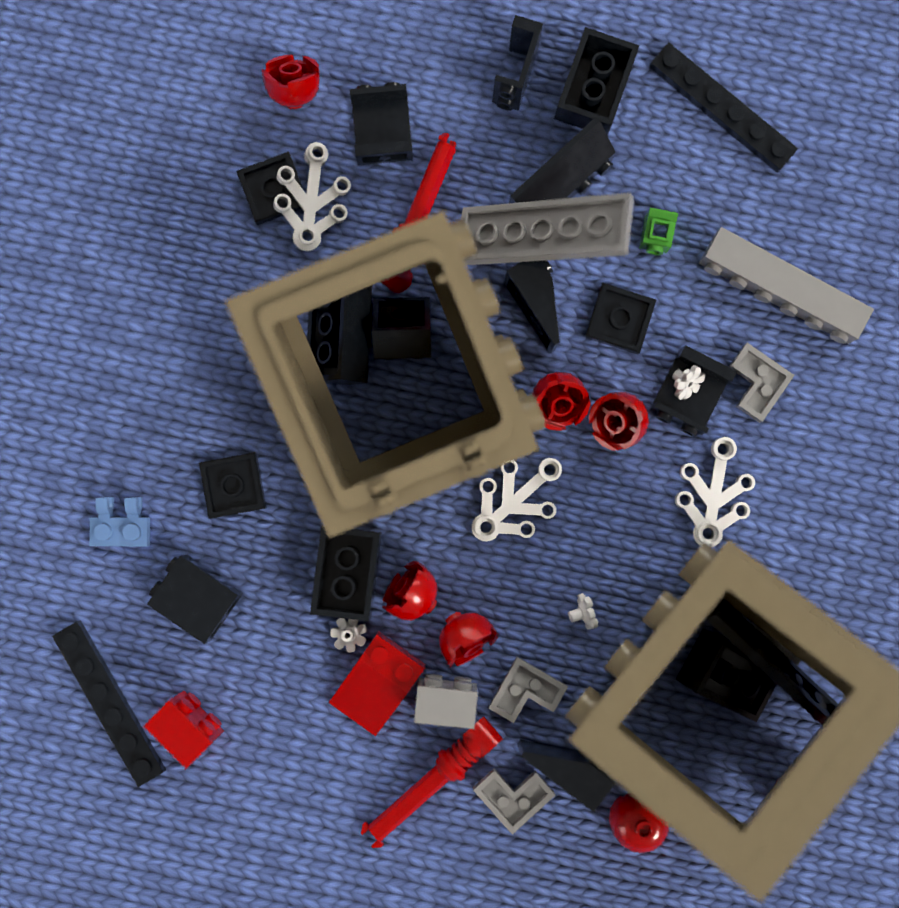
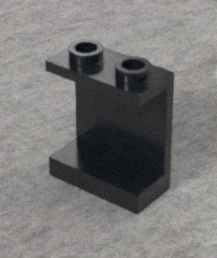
(523, 41)
(381, 124)
(696, 410)
(193, 599)

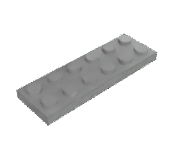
(550, 229)

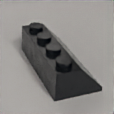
(570, 168)
(341, 338)

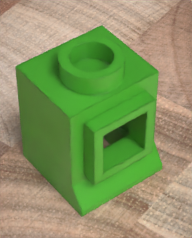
(654, 244)

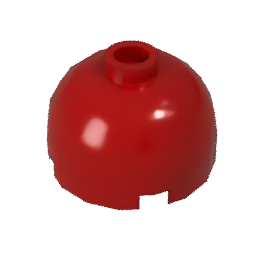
(291, 81)
(561, 400)
(618, 420)
(411, 594)
(465, 636)
(636, 825)

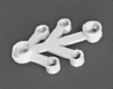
(310, 201)
(714, 497)
(513, 503)

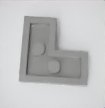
(767, 381)
(526, 682)
(516, 805)

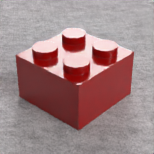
(184, 728)

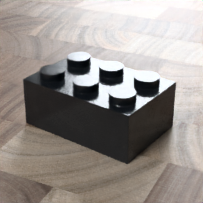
(596, 80)
(346, 574)

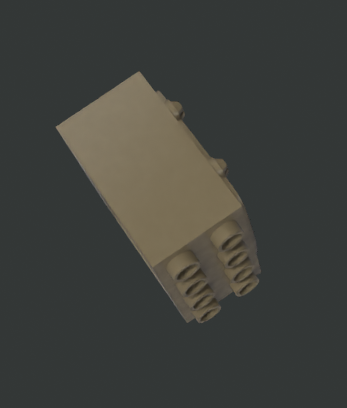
(338, 483)
(817, 780)

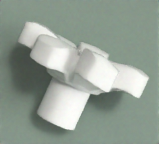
(687, 381)
(584, 612)
(355, 634)

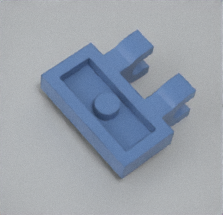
(119, 531)

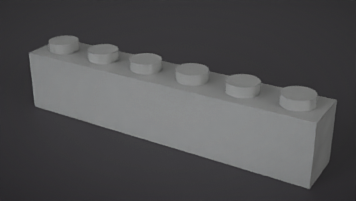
(785, 286)

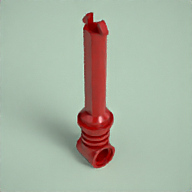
(424, 201)
(449, 766)

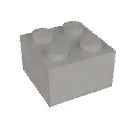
(446, 701)

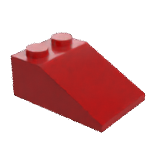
(377, 683)

